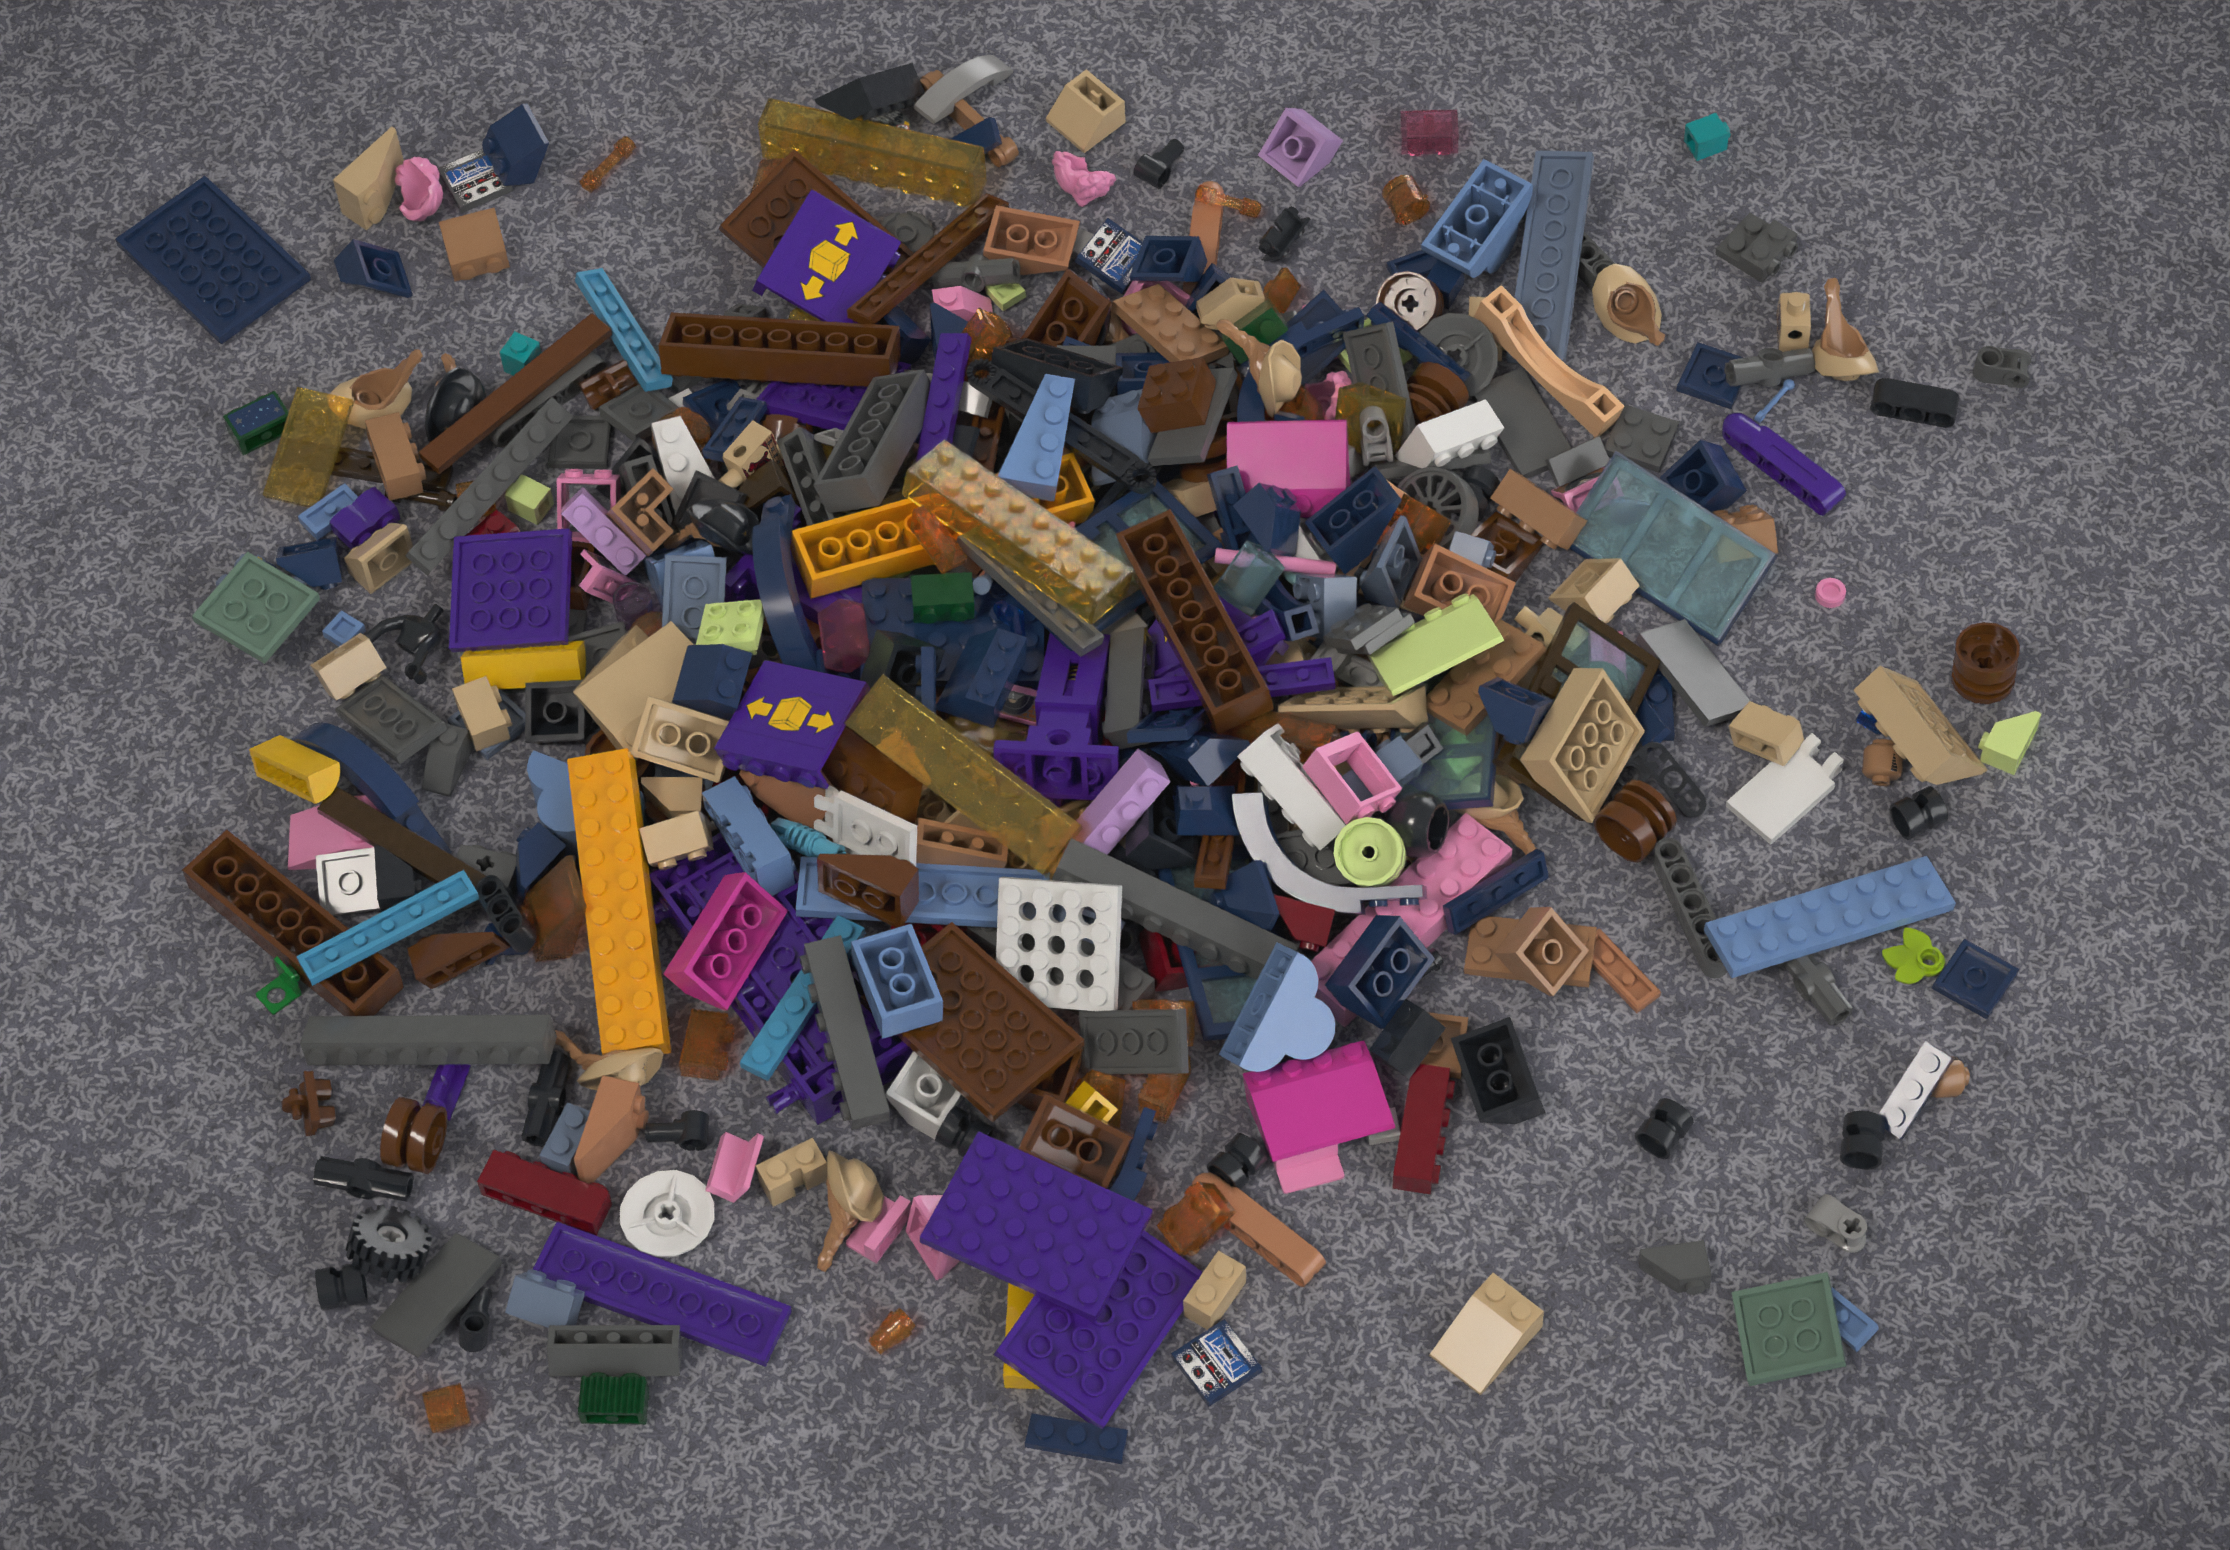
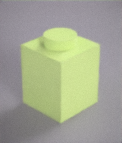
(529, 499)

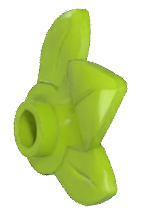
(1910, 956)

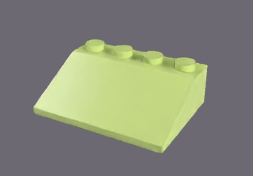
(1435, 644)

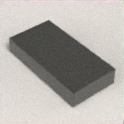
(1577, 461)

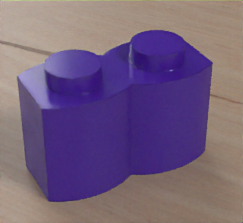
(364, 517)

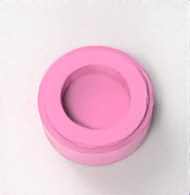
(1830, 592)

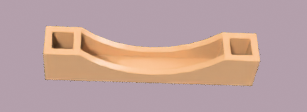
(1585, 400)

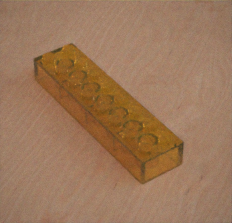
(874, 152)
(1017, 532)
(963, 775)

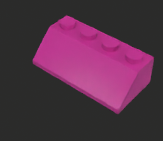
(726, 941)

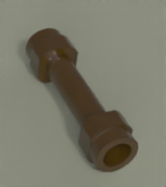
(442, 500)

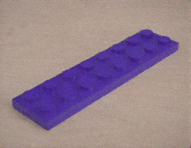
(665, 1294)

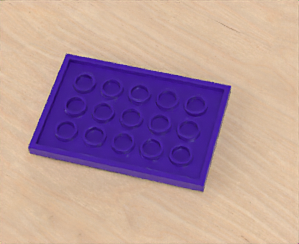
(1036, 1226)
(1097, 1362)

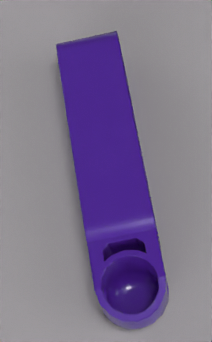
(1783, 463)

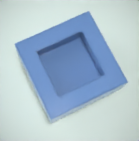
(343, 628)

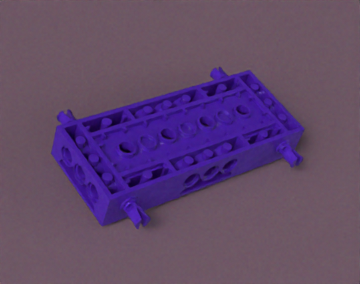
(682, 896)

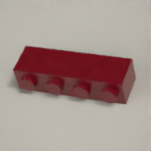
(1421, 1129)
(545, 1192)

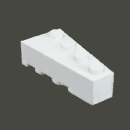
(678, 457)
(1283, 779)

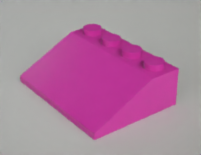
(1293, 455)
(1318, 1101)

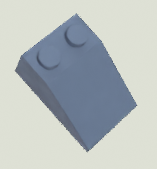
(1123, 424)
(1391, 566)

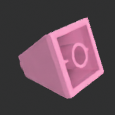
(920, 1213)

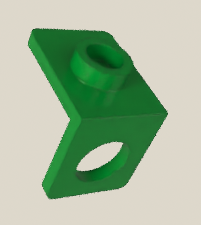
(286, 981)

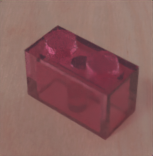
(1429, 132)
(844, 635)

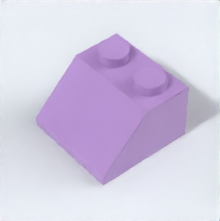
(1299, 146)

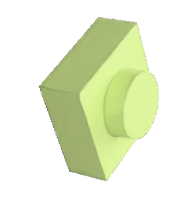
(1005, 295)

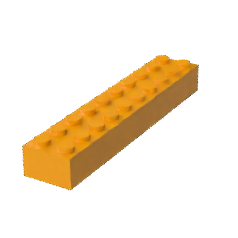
(880, 541)
(618, 902)

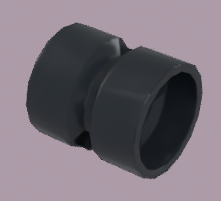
(1483, 484)
(1921, 812)
(1664, 1128)
(960, 1130)
(1862, 1140)
(1240, 1158)
(340, 1286)

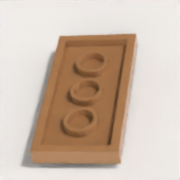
(1169, 325)
(1456, 696)
(1491, 931)

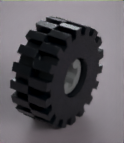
(388, 1244)

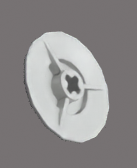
(670, 1193)

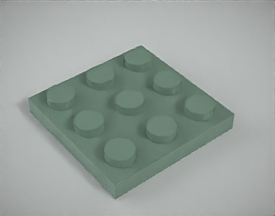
(256, 607)
(1788, 1329)

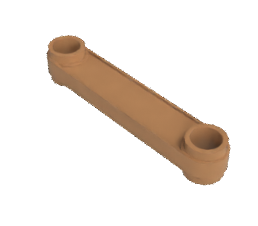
(968, 117)

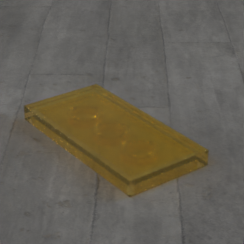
(308, 447)

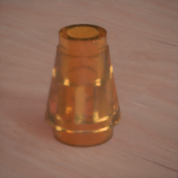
(892, 1331)

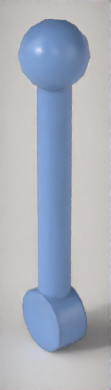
(1787, 385)

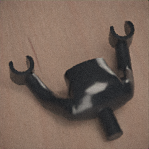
(416, 638)

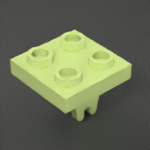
(732, 624)

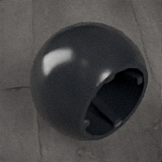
(1420, 822)

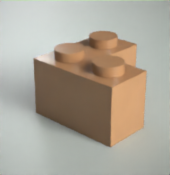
(636, 512)

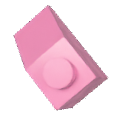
(961, 301)

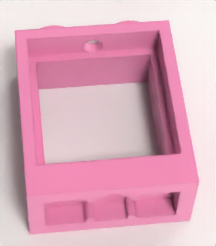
(576, 476)
(1366, 766)

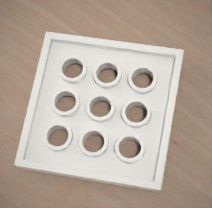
(1104, 932)

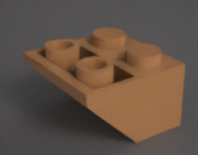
(1754, 523)

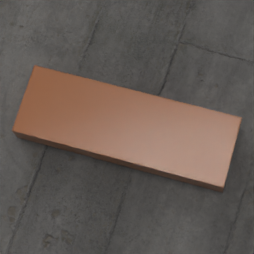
(1622, 974)

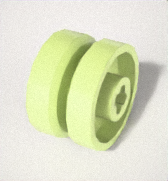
(1351, 847)

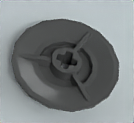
(1475, 341)

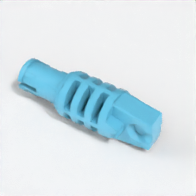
(804, 839)

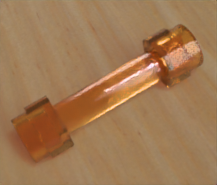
(592, 179)
(1210, 196)

